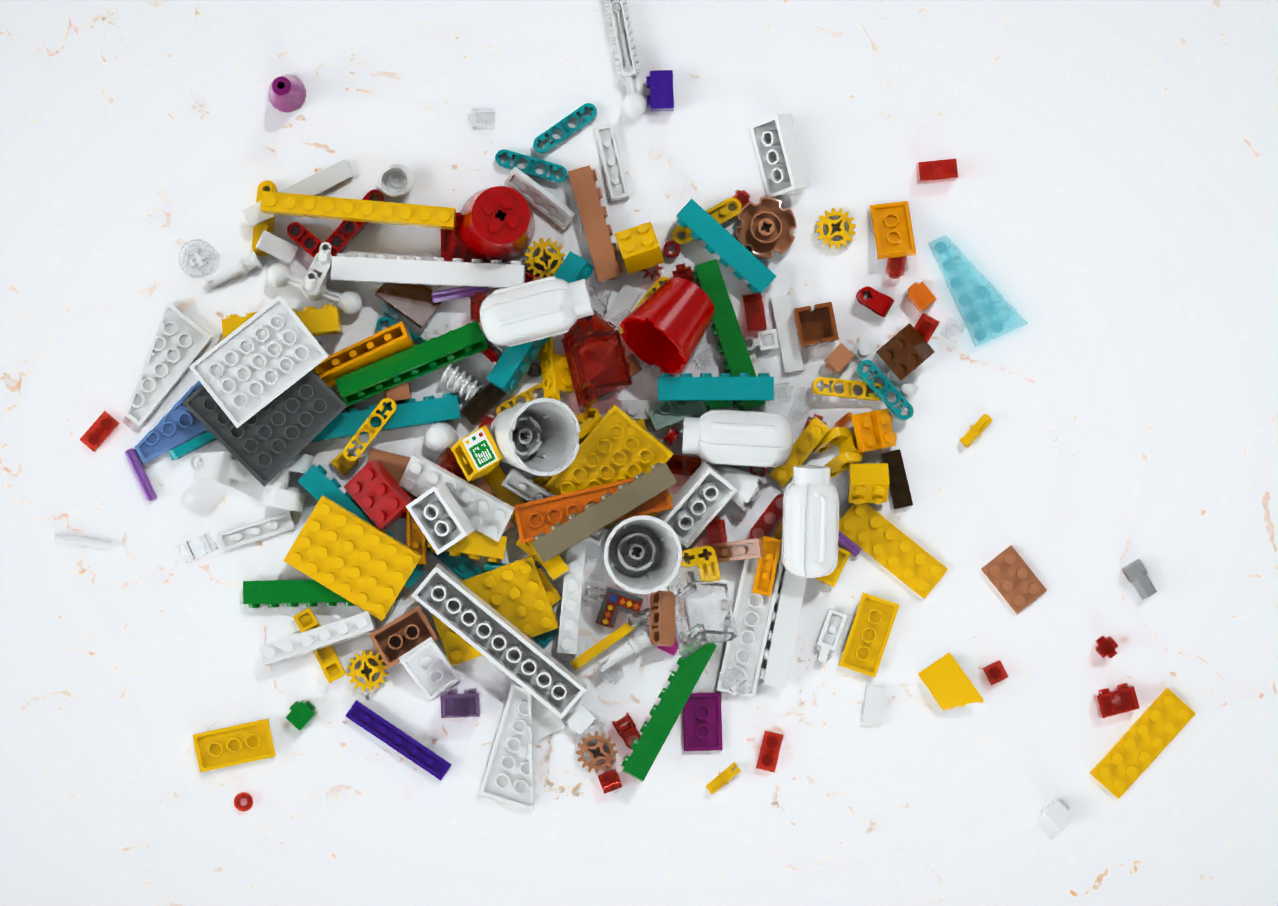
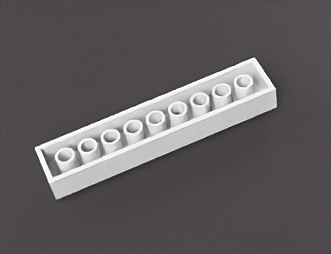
(499, 641)

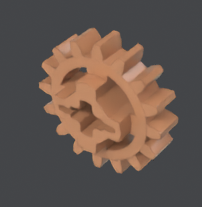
(592, 763)

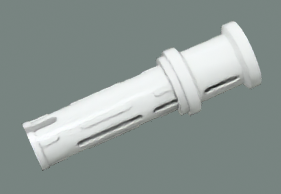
(242, 267)
(632, 647)

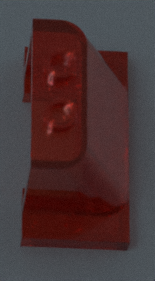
(595, 364)

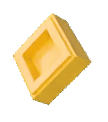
(342, 464)

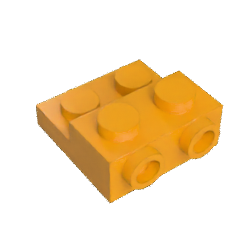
(874, 430)

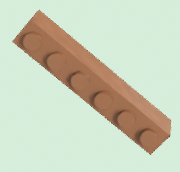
(594, 224)

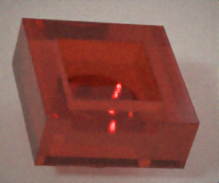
(995, 672)

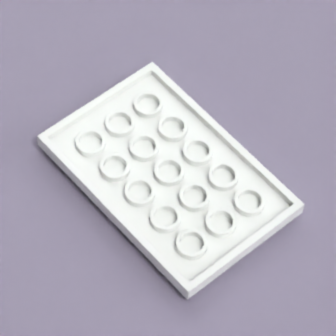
(258, 361)

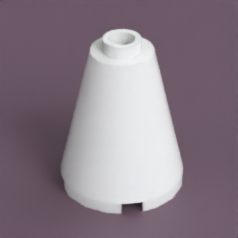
(747, 484)

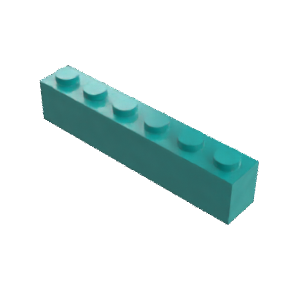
(728, 248)
(716, 388)

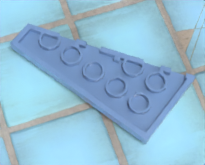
(172, 431)

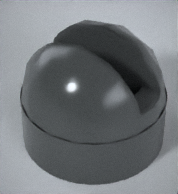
(537, 368)

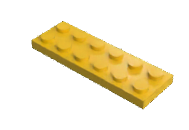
(892, 548)
(1142, 743)

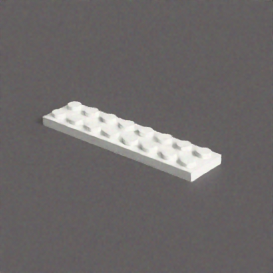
(752, 623)

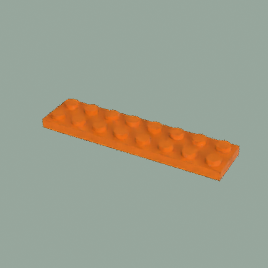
(542, 514)

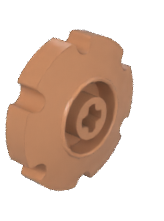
(771, 213)

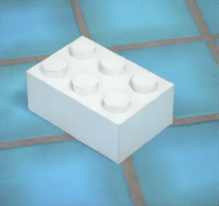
(440, 518)

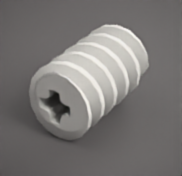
(460, 382)

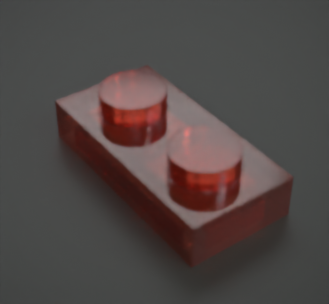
(99, 431)
(769, 751)

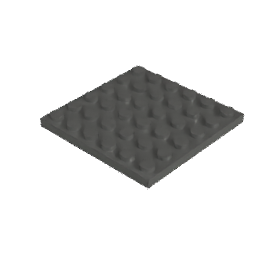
(275, 432)

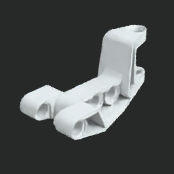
(229, 471)

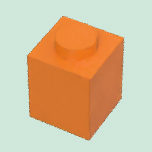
(920, 296)

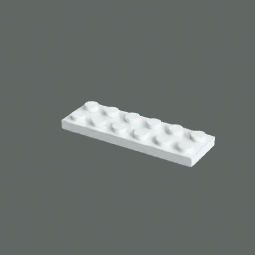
(482, 509)

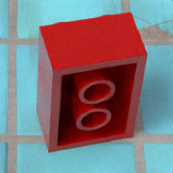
(378, 494)

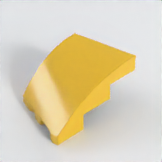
(949, 684)

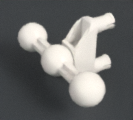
(313, 284)

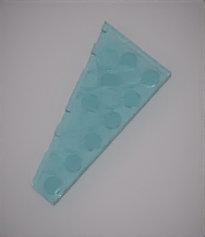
(977, 300)

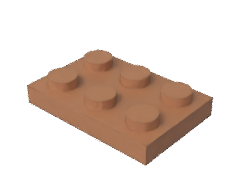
(1013, 579)

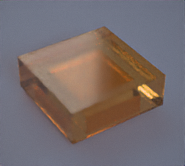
(844, 420)

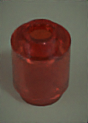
(896, 267)

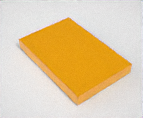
(892, 230)

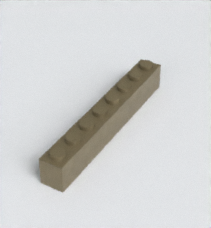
(605, 512)

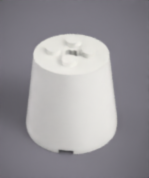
(537, 436)
(657, 555)

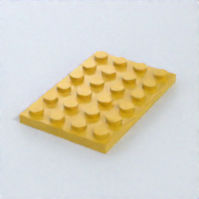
(610, 453)
(352, 558)
(513, 592)

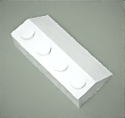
(779, 155)
(697, 503)

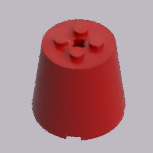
(487, 235)
(669, 325)

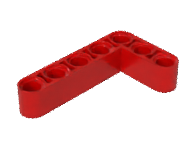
(340, 232)

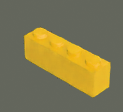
(477, 546)

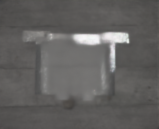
(701, 613)

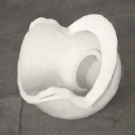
(396, 180)
(440, 436)

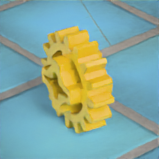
(842, 234)
(552, 256)
(369, 680)

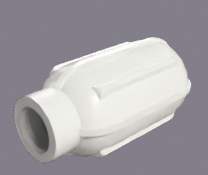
(534, 310)
(739, 438)
(810, 523)

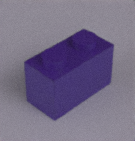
(661, 91)

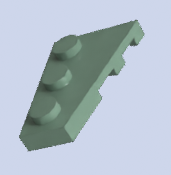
(673, 412)

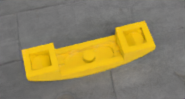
(326, 656)

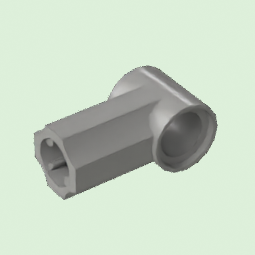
(1137, 575)

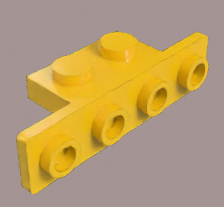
(554, 372)

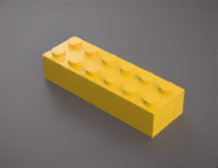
(318, 321)

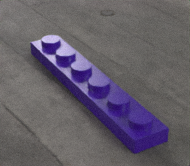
(398, 740)

